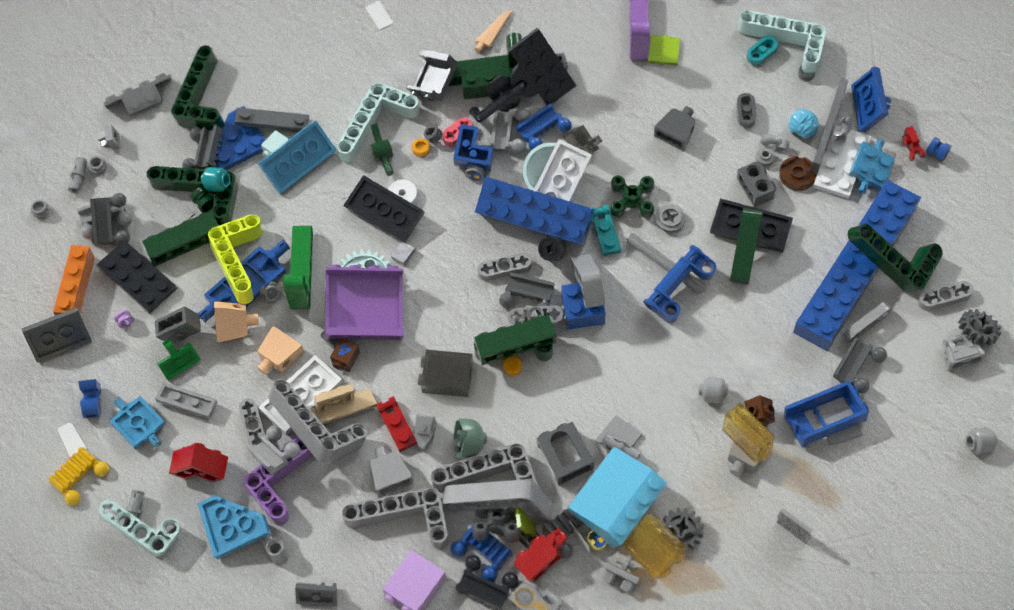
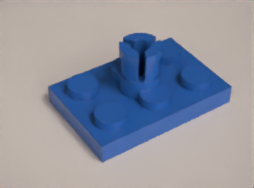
(870, 99)

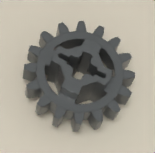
(979, 327)
(692, 532)

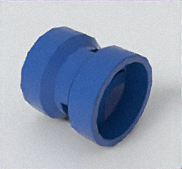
(938, 149)

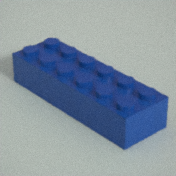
(534, 210)

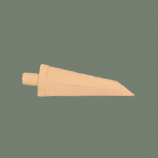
(490, 34)

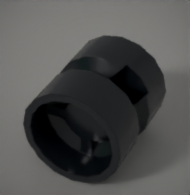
(552, 248)

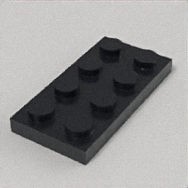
(384, 209)
(772, 231)
(136, 276)

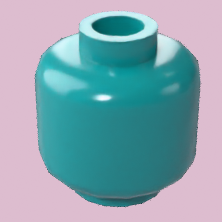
(215, 179)

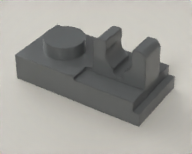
(316, 594)

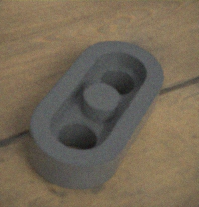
(746, 111)

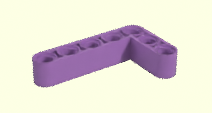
(639, 30)
(267, 481)

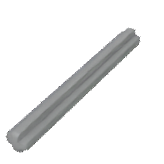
(663, 261)

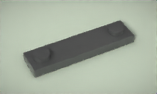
(271, 119)

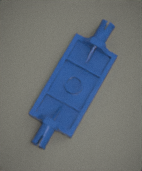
(260, 268)

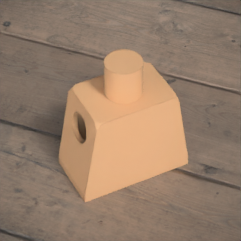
(232, 320)
(278, 351)

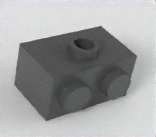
(177, 325)

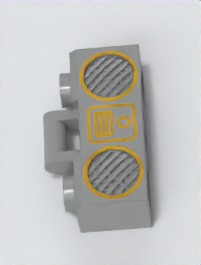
(528, 598)

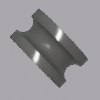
(804, 77)
(433, 129)

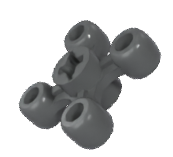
(496, 523)

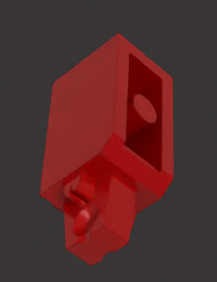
(540, 555)

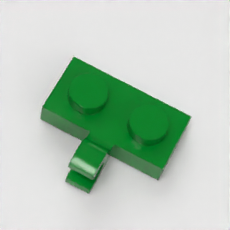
(177, 360)

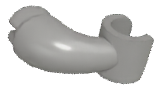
(846, 125)
(782, 144)

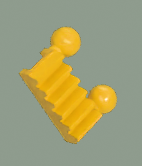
(74, 471)

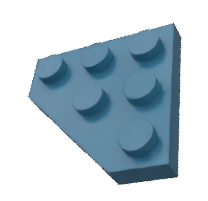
(231, 525)

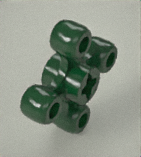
(632, 196)

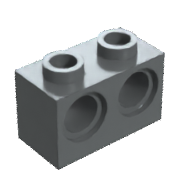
(752, 185)

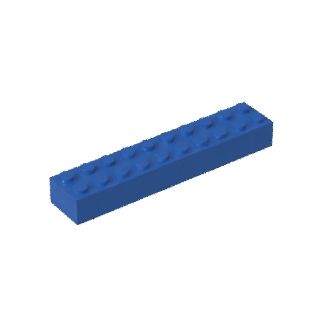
(853, 270)

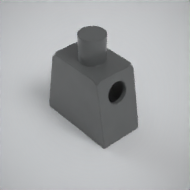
(676, 127)

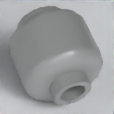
(713, 390)
(981, 441)

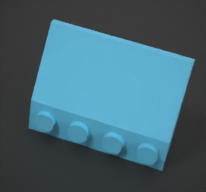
(616, 496)

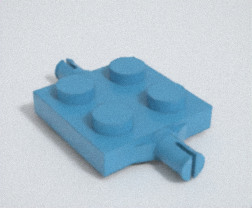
(871, 166)
(137, 422)

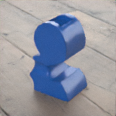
(90, 404)

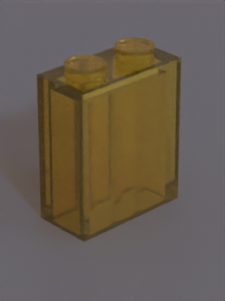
(748, 433)
(655, 546)

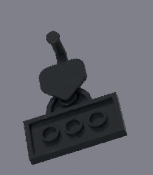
(537, 67)

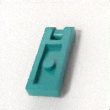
(606, 231)

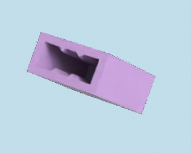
(414, 583)

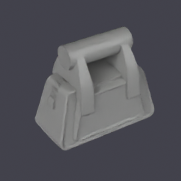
(962, 354)
(424, 430)

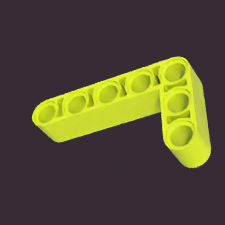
(223, 240)

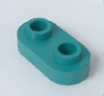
(759, 50)

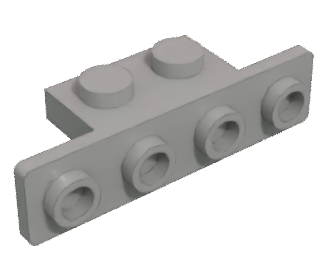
(141, 97)

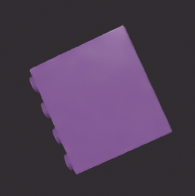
(363, 303)

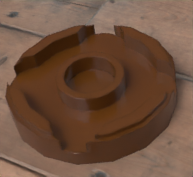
(795, 173)

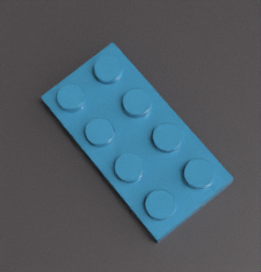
(297, 156)

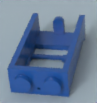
(803, 429)

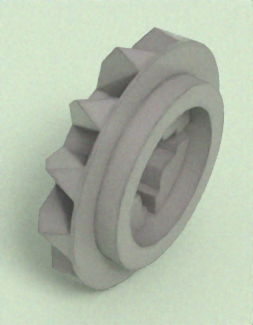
(672, 211)

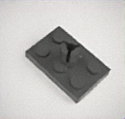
(56, 334)

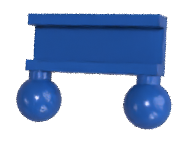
(542, 122)
(490, 549)

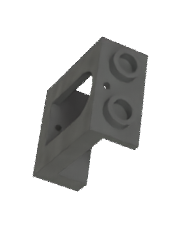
(566, 473)

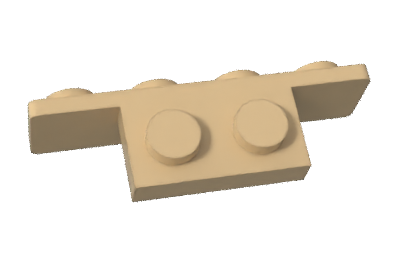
(341, 403)

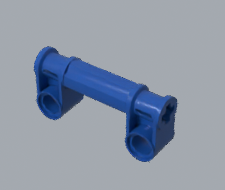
(660, 298)

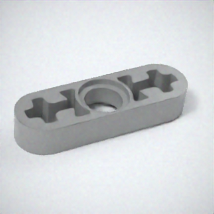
(503, 273)
(939, 301)
(550, 309)
(867, 321)
(248, 419)

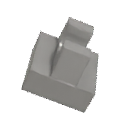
(110, 137)

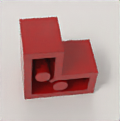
(199, 462)

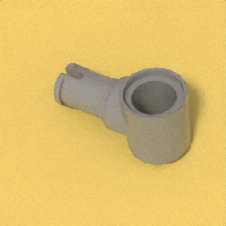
(271, 545)

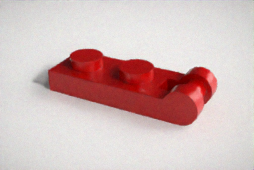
(396, 424)

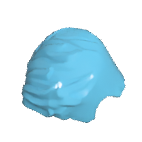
(804, 123)

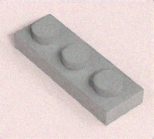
(186, 400)

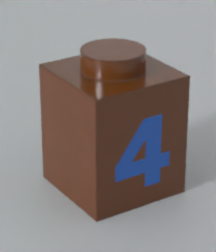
(344, 355)

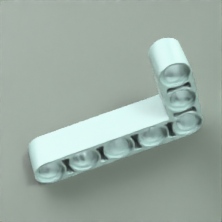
(787, 31)
(370, 116)

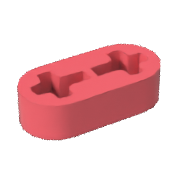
(453, 130)

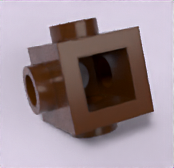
(761, 409)

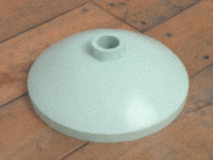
(535, 163)

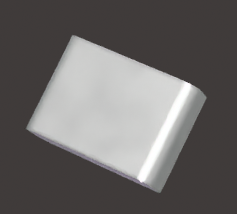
(403, 253)

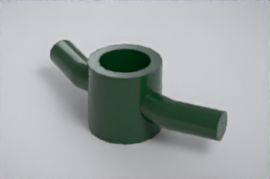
(381, 150)

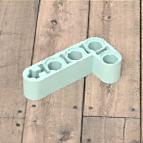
(136, 525)

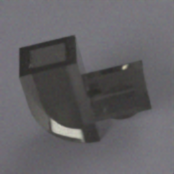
(582, 139)

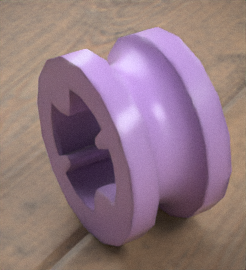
(123, 319)

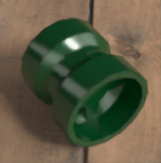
(202, 199)

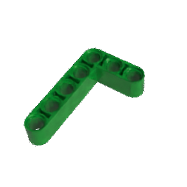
(298, 283)

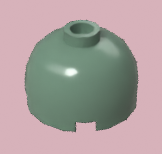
(468, 437)

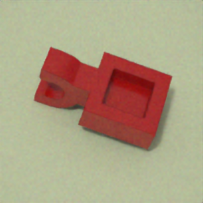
(912, 141)

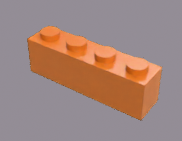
(74, 279)

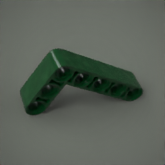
(487, 63)
(186, 106)
(184, 183)
(907, 275)

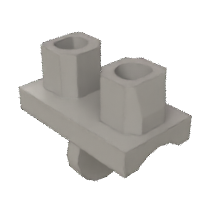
(611, 572)

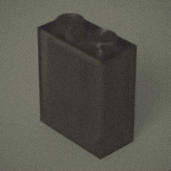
(446, 373)

